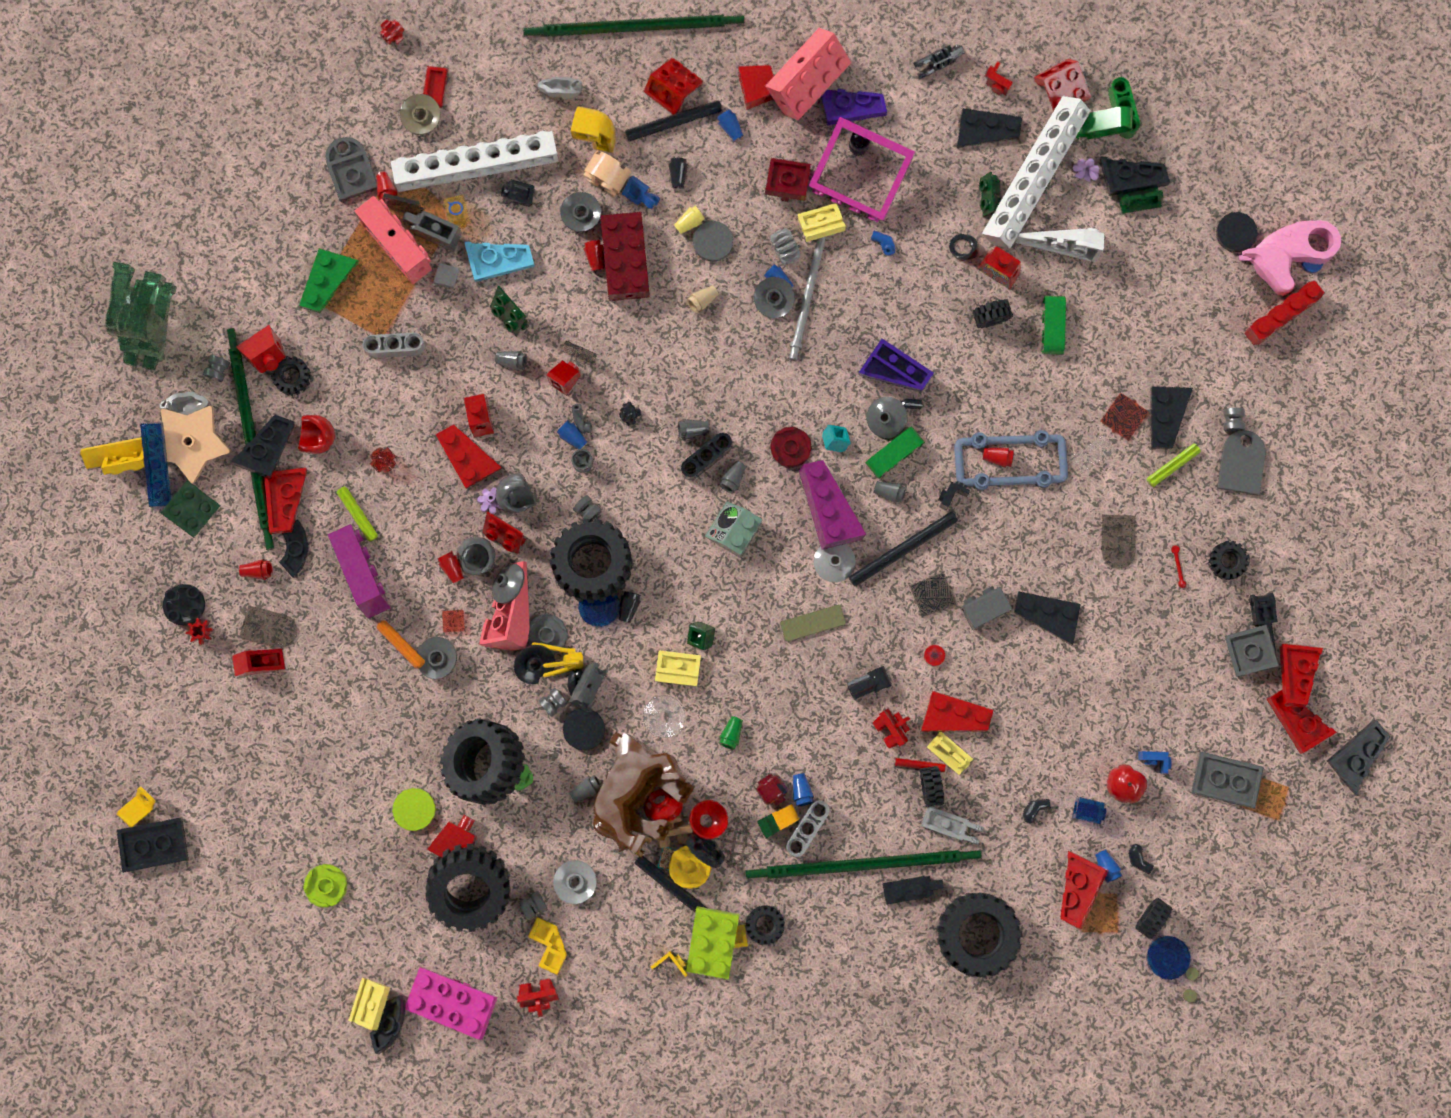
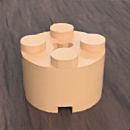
(606, 172)

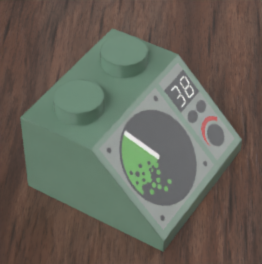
(734, 528)

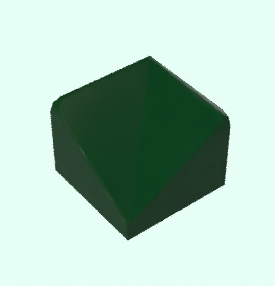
(701, 635)

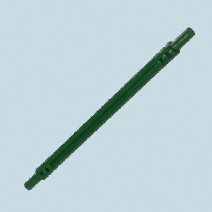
(634, 25)
(249, 433)
(863, 864)

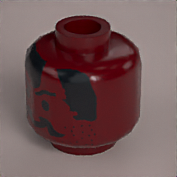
(772, 789)

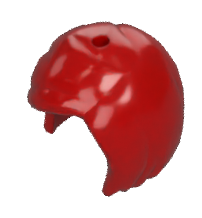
(316, 434)
(1118, 784)

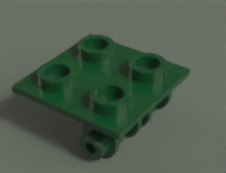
(508, 312)
(190, 509)

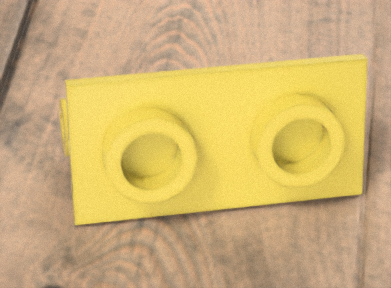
(949, 753)

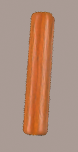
(400, 644)

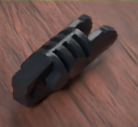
(939, 59)

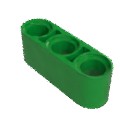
(1124, 99)
(1107, 123)
(1054, 325)
(894, 452)

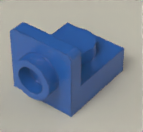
(1152, 758)

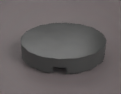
(713, 241)
(553, 631)

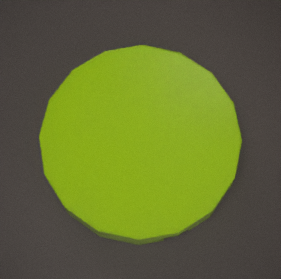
(414, 809)
(331, 882)

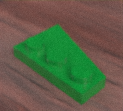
(325, 278)

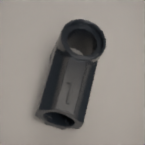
(872, 682)

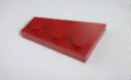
(466, 457)
(283, 498)
(1298, 672)
(952, 714)

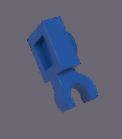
(638, 192)

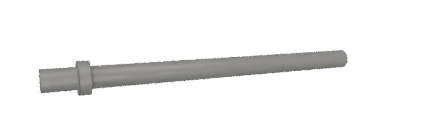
(796, 344)

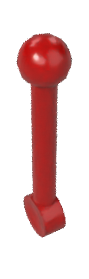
(1175, 549)

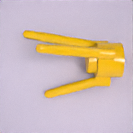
(571, 661)

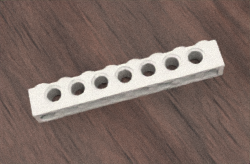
(466, 169)
(1036, 172)

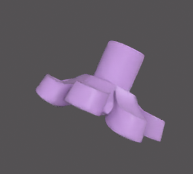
(1086, 169)
(487, 503)

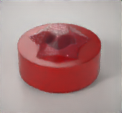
(934, 655)

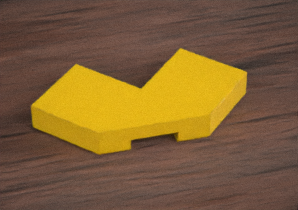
(555, 952)

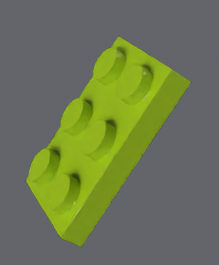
(712, 942)

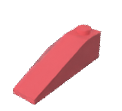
(510, 621)

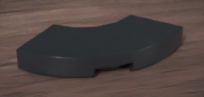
(296, 549)
(390, 1025)

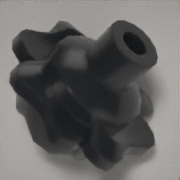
(629, 413)

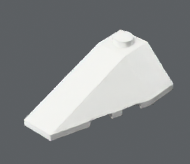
(1078, 243)

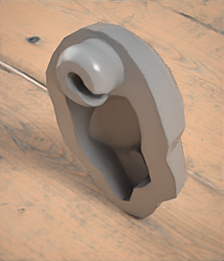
(556, 87)
(184, 403)

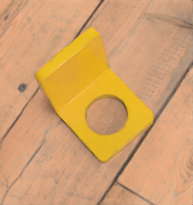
(136, 808)
(677, 960)

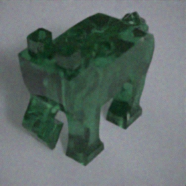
(139, 315)

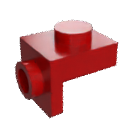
(998, 83)

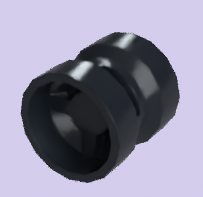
(858, 140)

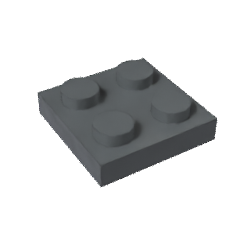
(1251, 650)

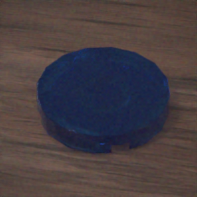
(600, 613)
(1168, 957)

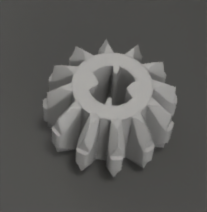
(785, 246)

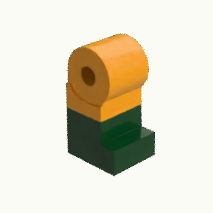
(778, 820)

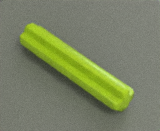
(1173, 465)
(357, 514)

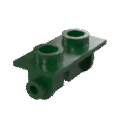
(989, 186)
(1140, 200)

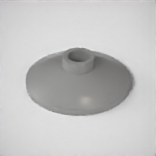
(834, 572)
(564, 887)

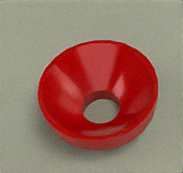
(666, 810)
(716, 812)

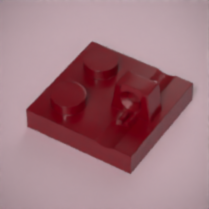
(787, 179)

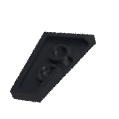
(985, 127)
(1128, 176)
(266, 447)

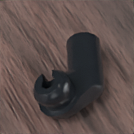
(572, 680)
(1033, 808)

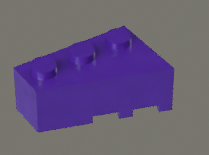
(896, 368)

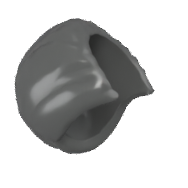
(514, 494)
(483, 562)

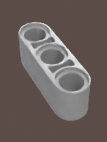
(385, 340)
(798, 835)

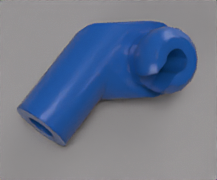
(886, 242)

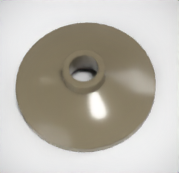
(413, 107)

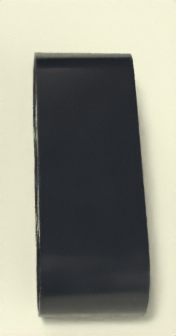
(710, 447)

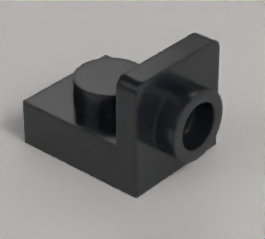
(517, 193)

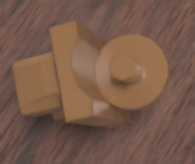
(679, 828)

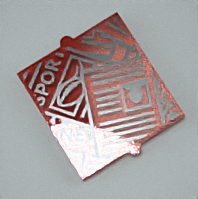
(1124, 416)

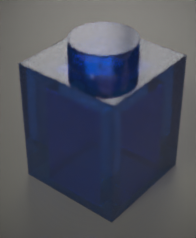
(1089, 810)

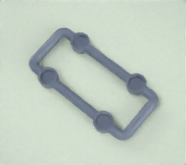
(1040, 439)

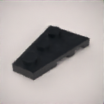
(1167, 413)
(1051, 614)
(1358, 754)

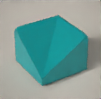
(836, 438)

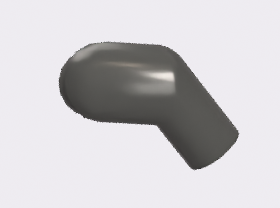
(578, 417)

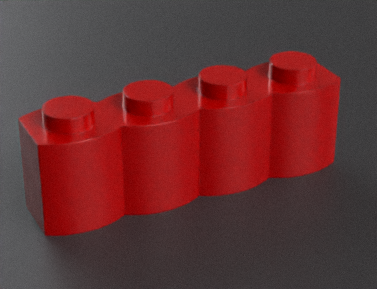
(1285, 312)

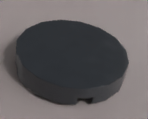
(1236, 232)
(583, 729)
(705, 851)

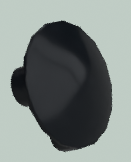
(183, 604)

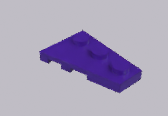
(852, 105)

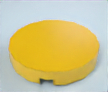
(687, 869)

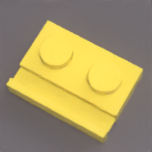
(821, 222)
(677, 668)
(369, 1004)

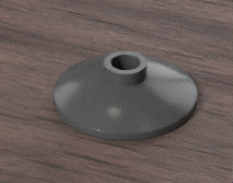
(580, 202)
(764, 301)
(896, 417)
(508, 584)
(430, 650)

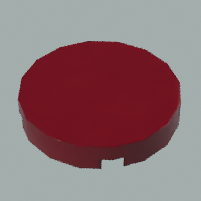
(790, 447)

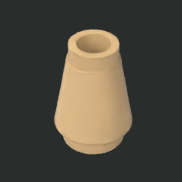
(701, 299)

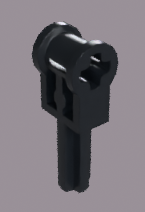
(1264, 613)

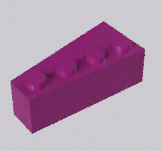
(829, 508)
(358, 571)

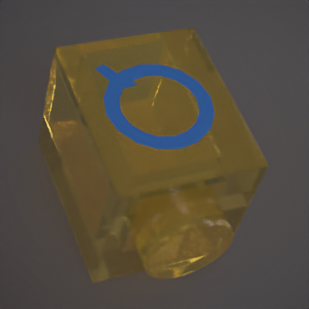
(457, 211)

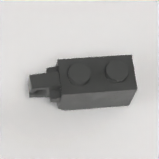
(434, 229)

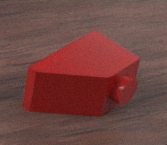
(563, 376)
(258, 662)

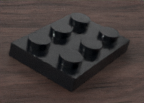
(152, 845)

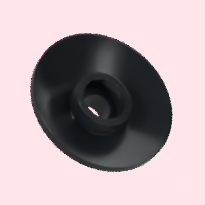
(529, 672)

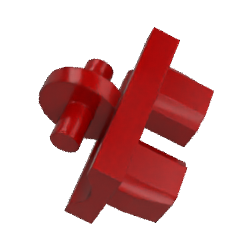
(897, 735)
(538, 1000)

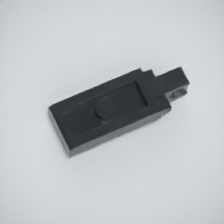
(910, 889)

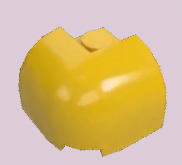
(594, 127)

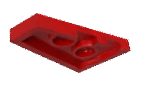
(1300, 723)
(1081, 888)

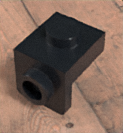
(947, 496)

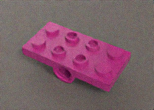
(451, 1003)

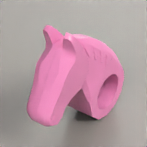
(1287, 245)

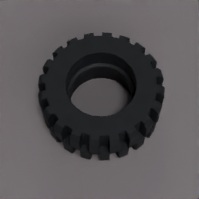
(583, 535)
(461, 755)
(467, 913)
(1008, 928)

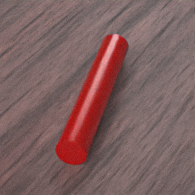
(915, 764)

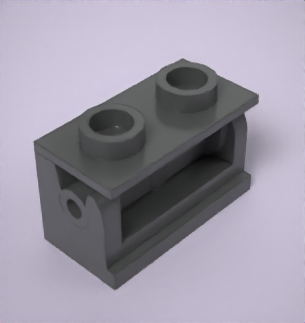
(985, 608)

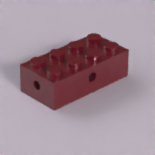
(625, 256)

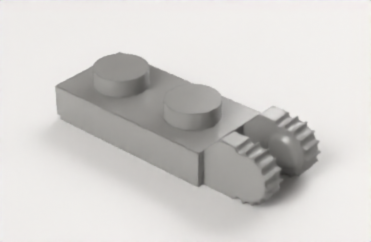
(949, 824)

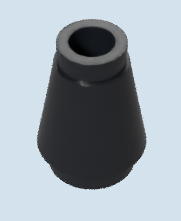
(678, 170)
(628, 606)

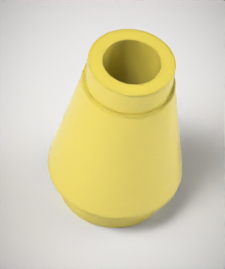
(689, 220)

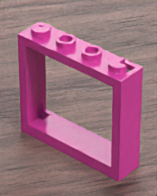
(840, 198)

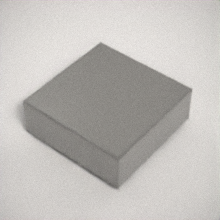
(446, 276)

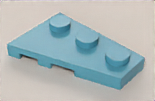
(495, 260)

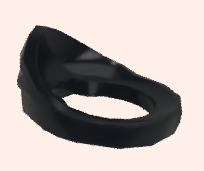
(973, 243)

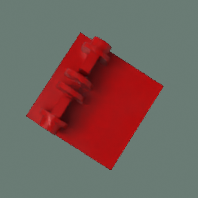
(503, 533)

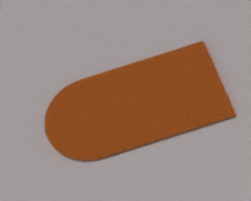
(376, 285)

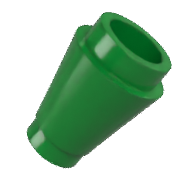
(731, 734)

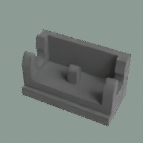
(587, 686)

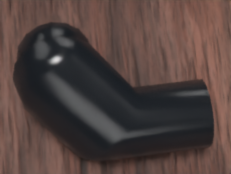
(912, 403)
(1137, 861)

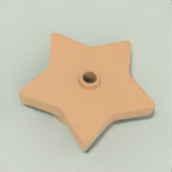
(205, 442)

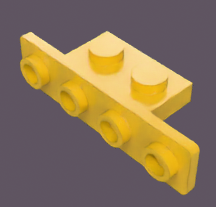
(115, 456)

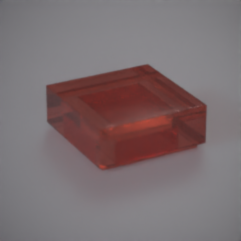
(453, 621)

